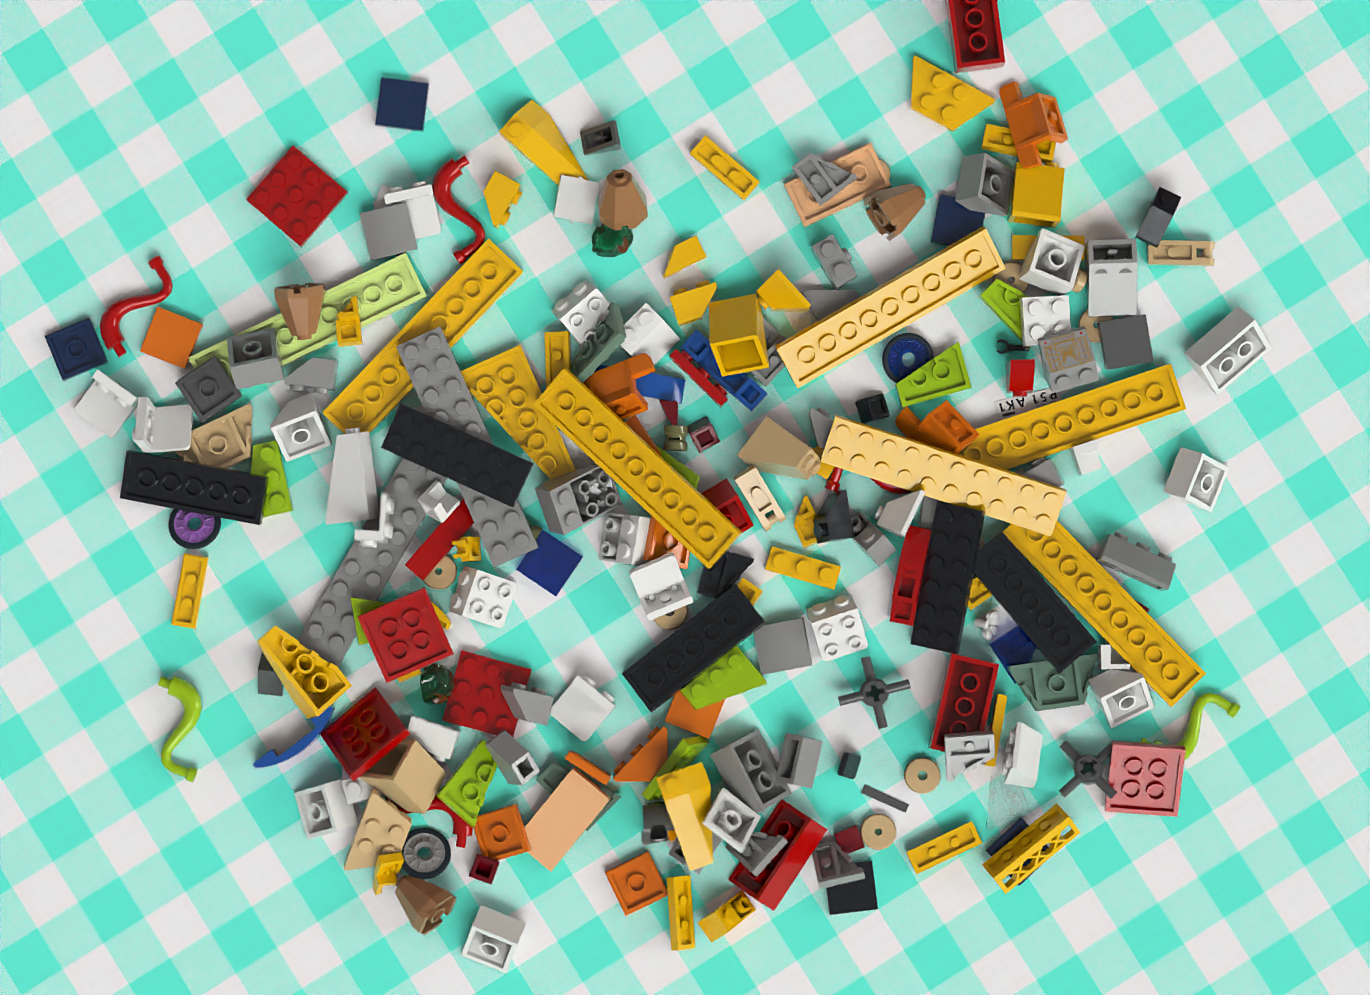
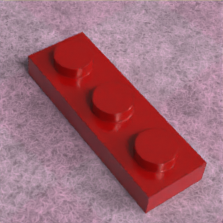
(699, 376)

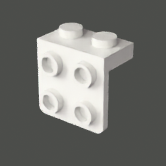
(420, 207)
(582, 311)
(162, 427)
(371, 538)
(660, 586)
(482, 597)
(837, 627)
(582, 707)

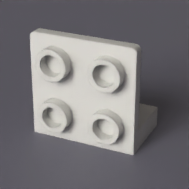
(106, 404)

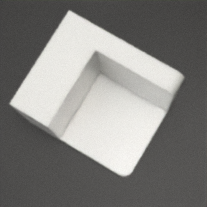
(1086, 457)
(437, 502)
(1110, 658)

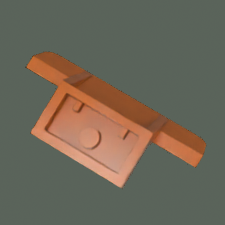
(1031, 122)
(617, 385)
(940, 428)

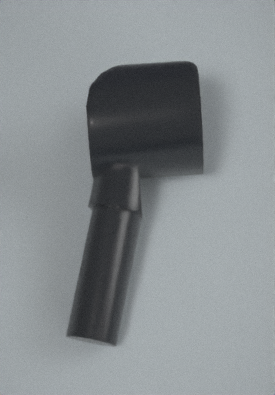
(1011, 347)

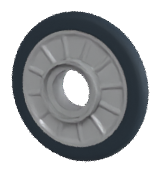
(431, 866)

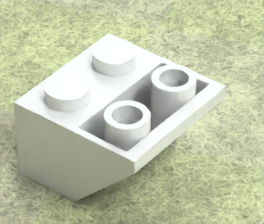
(624, 539)
(1022, 756)

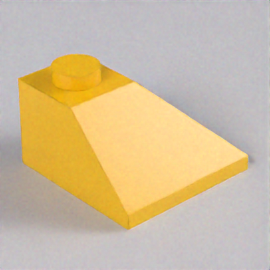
(781, 295)

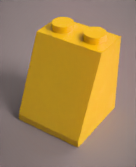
(1037, 195)
(738, 335)

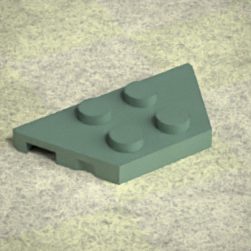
(1051, 690)

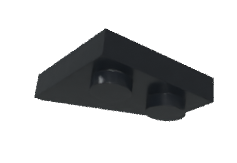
(722, 574)

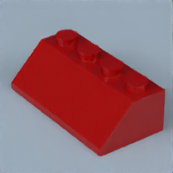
(777, 877)

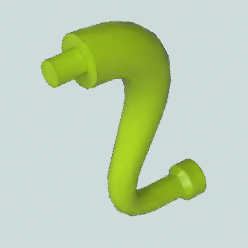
(192, 709)
(1193, 728)

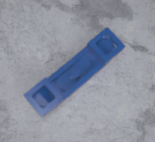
(738, 385)
(658, 386)
(273, 758)

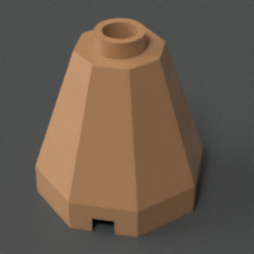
(622, 201)
(894, 208)
(301, 307)
(423, 902)

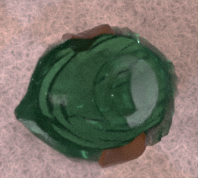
(611, 242)
(436, 684)

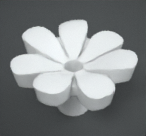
(989, 624)

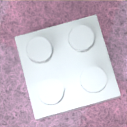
(1043, 317)

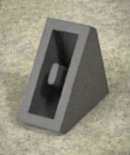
(600, 138)
(267, 679)

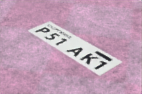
(1018, 405)

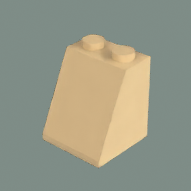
(779, 452)
(407, 776)

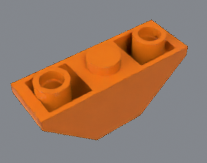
(645, 760)

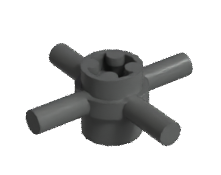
(885, 690)
(1088, 778)

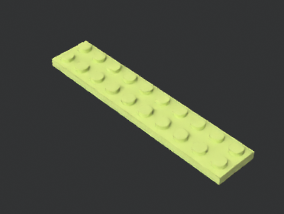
(378, 295)

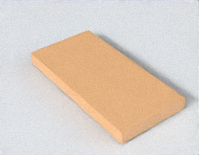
(871, 178)
(564, 818)

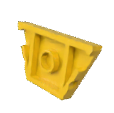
(944, 97)

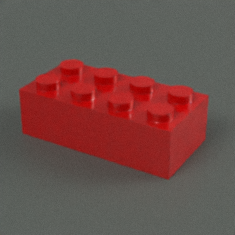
(975, 35)
(963, 698)

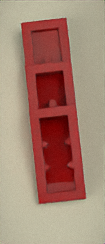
(440, 542)

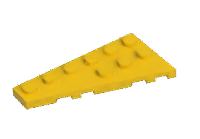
(508, 393)

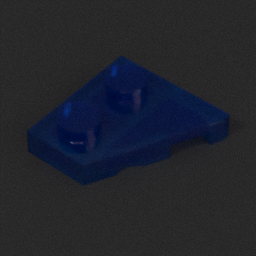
(1013, 649)

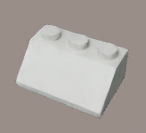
(1228, 350)

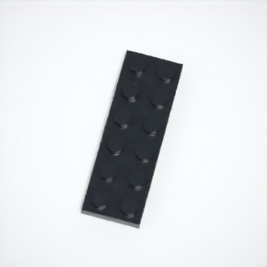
(457, 455)
(194, 487)
(947, 577)
(1031, 603)
(693, 648)

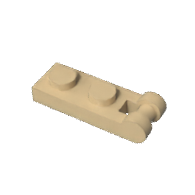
(1181, 253)
(759, 497)

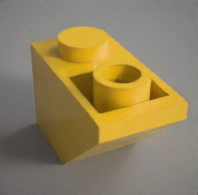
(499, 196)
(692, 304)
(726, 916)

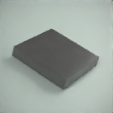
(1125, 342)
(208, 389)

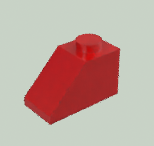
(1020, 377)

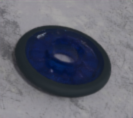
(898, 347)

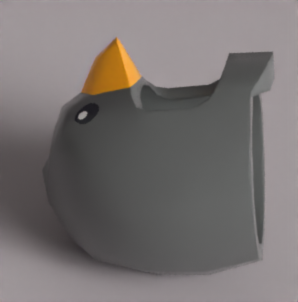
(657, 824)

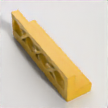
(1029, 845)

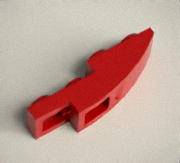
(910, 575)

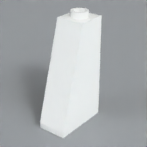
(352, 480)

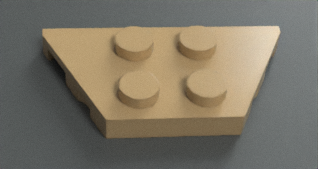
(222, 440)
(379, 832)

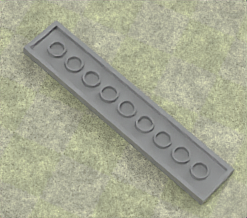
(449, 400)
(367, 568)

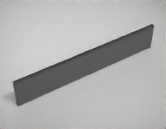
(884, 798)

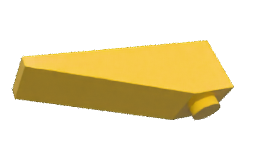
(540, 141)
(304, 674)
(688, 802)

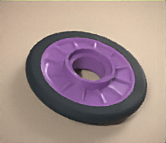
(192, 538)

